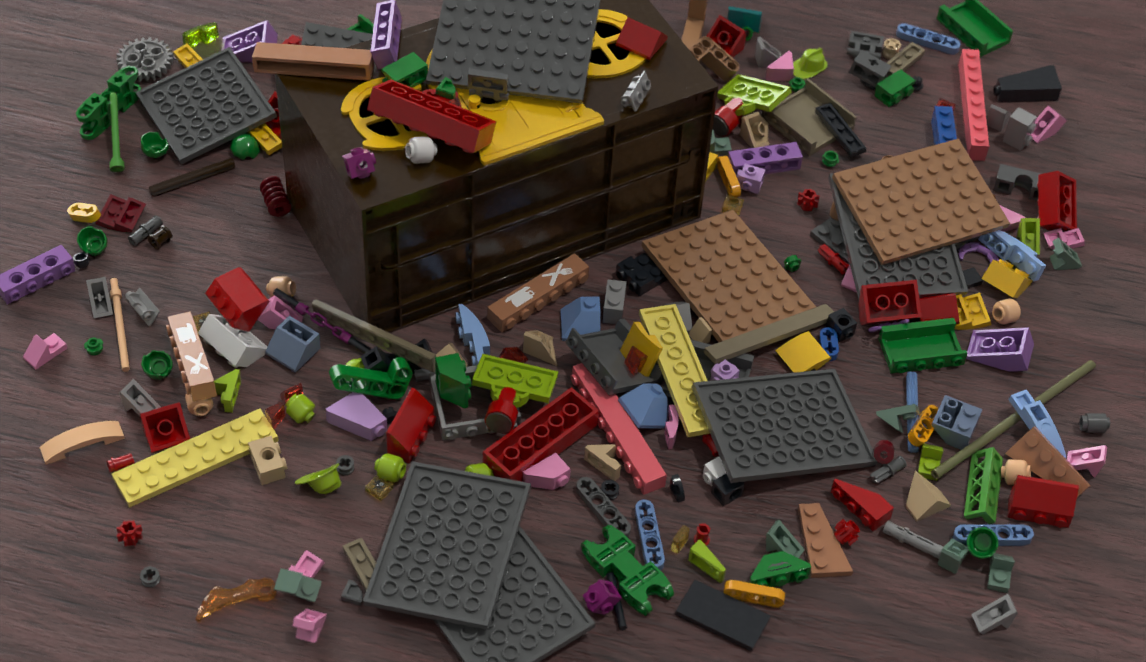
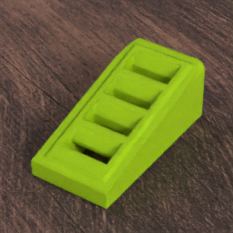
(706, 561)

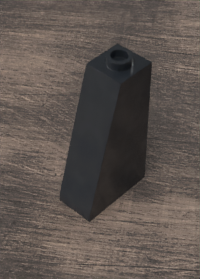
(1029, 86)

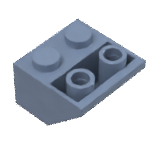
(293, 344)
(956, 422)

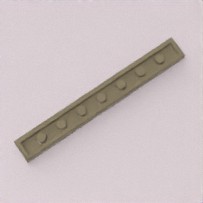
(768, 334)
(375, 335)

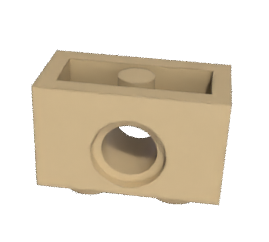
(260, 453)

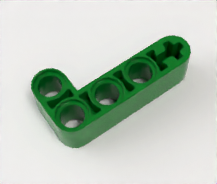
(346, 378)

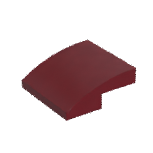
(120, 214)

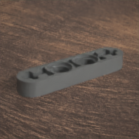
(601, 509)

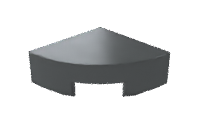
(352, 593)

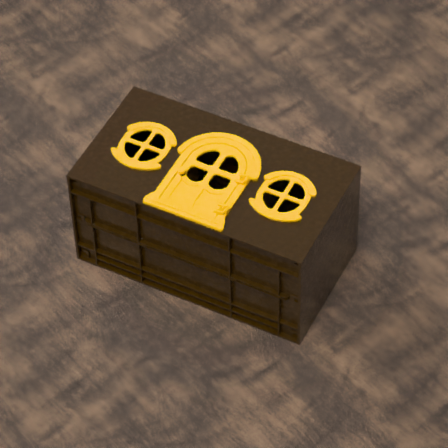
(495, 218)

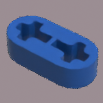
(832, 344)

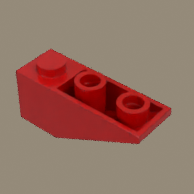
(865, 504)

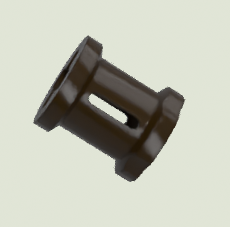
(160, 237)

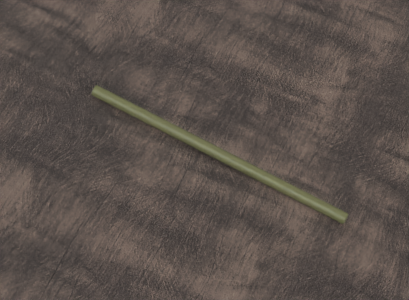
(1010, 421)

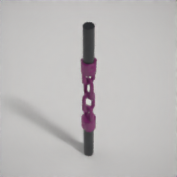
(303, 309)

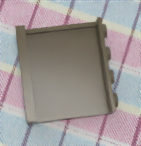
(798, 121)

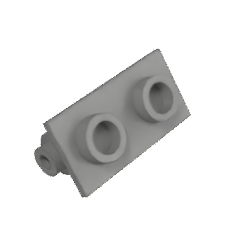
(637, 91)
(142, 305)

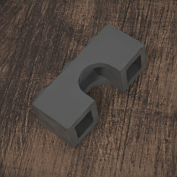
(1011, 177)

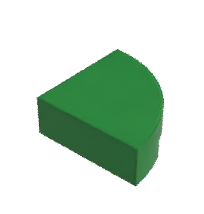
(446, 89)

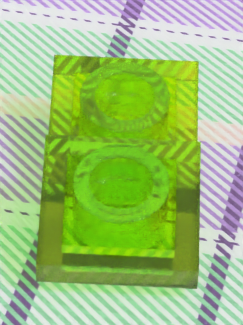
(202, 33)

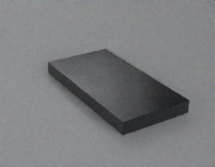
(723, 615)

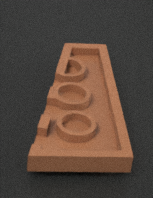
(1046, 460)
(821, 544)

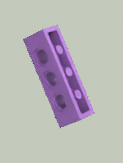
(386, 33)
(771, 158)
(35, 274)

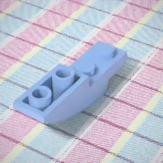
(1015, 251)
(472, 333)
(1036, 415)

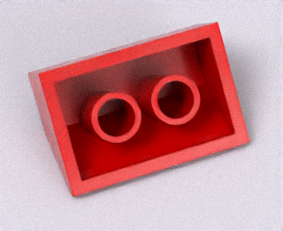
(1057, 201)
(237, 299)
(889, 302)
(410, 426)
(1042, 501)

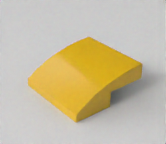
(972, 312)
(645, 343)
(803, 353)

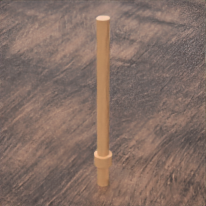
(116, 296)

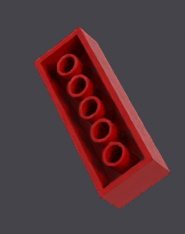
(431, 115)
(541, 435)

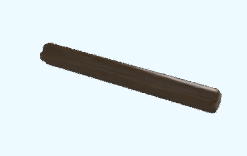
(191, 177)

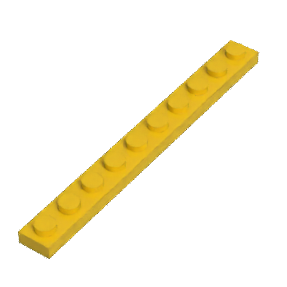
(263, 134)

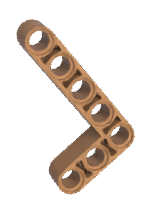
(695, 22)
(715, 58)

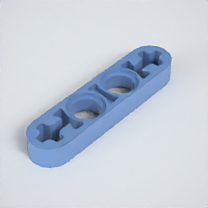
(950, 44)
(649, 535)
(1019, 540)

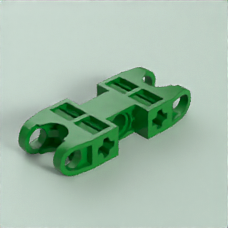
(97, 106)
(635, 580)

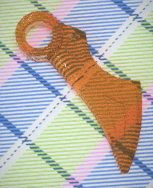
(222, 597)

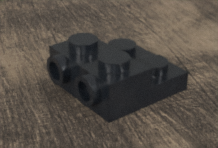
(640, 274)

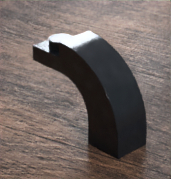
(380, 361)

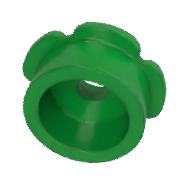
(796, 84)
(830, 158)
(792, 263)
(94, 346)

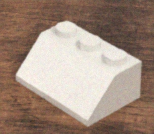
(234, 344)

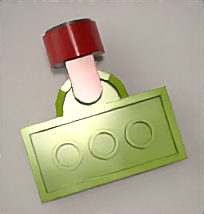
(744, 96)
(510, 388)

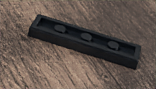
(840, 130)

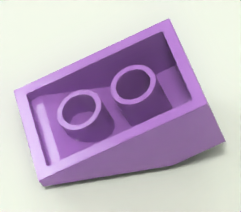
(244, 41)
(1002, 348)

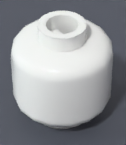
(421, 149)

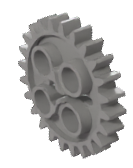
(147, 56)

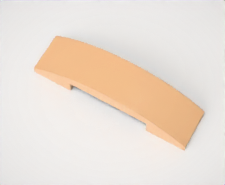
(80, 437)

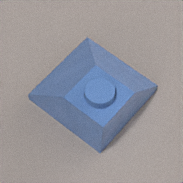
(582, 315)
(646, 406)

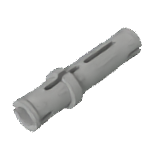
(913, 539)

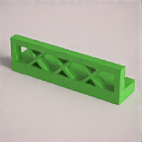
(989, 485)

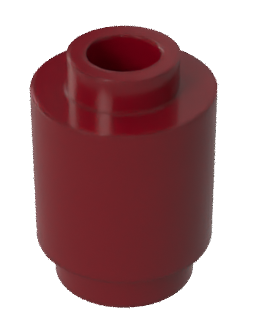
(884, 445)

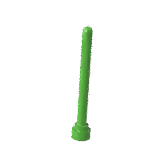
(116, 163)

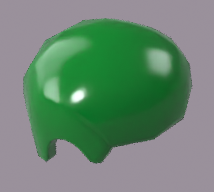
(153, 145)
(245, 146)
(92, 241)
(157, 364)
(982, 542)

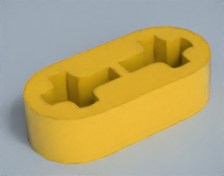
(84, 212)

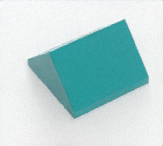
(745, 17)

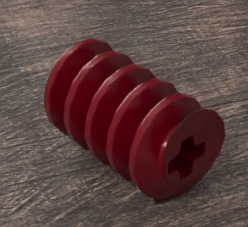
(275, 196)

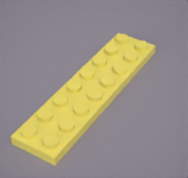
(677, 363)
(191, 458)

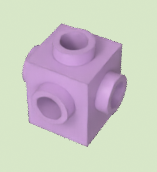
(751, 178)
(724, 371)

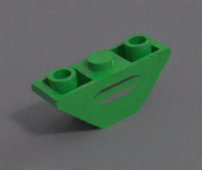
(780, 569)

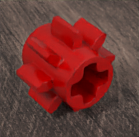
(808, 200)
(846, 532)
(129, 533)

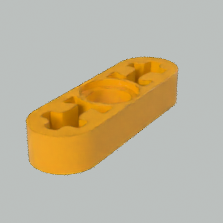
(728, 176)
(919, 428)
(755, 593)

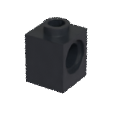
(842, 323)
(725, 491)

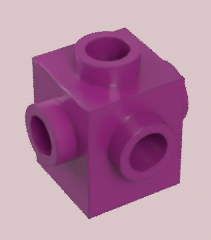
(359, 162)
(601, 597)

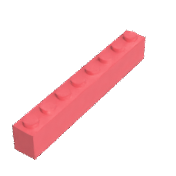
(973, 104)
(622, 432)

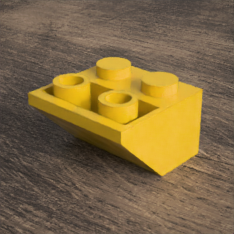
(1007, 279)

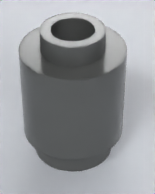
(1094, 423)

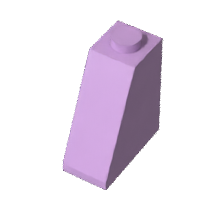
(357, 416)

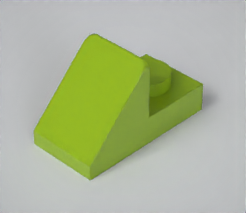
(1030, 233)
(228, 388)
(929, 460)

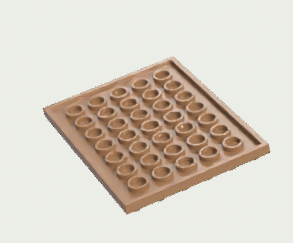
(920, 201)
(727, 275)

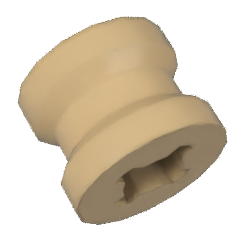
(891, 48)

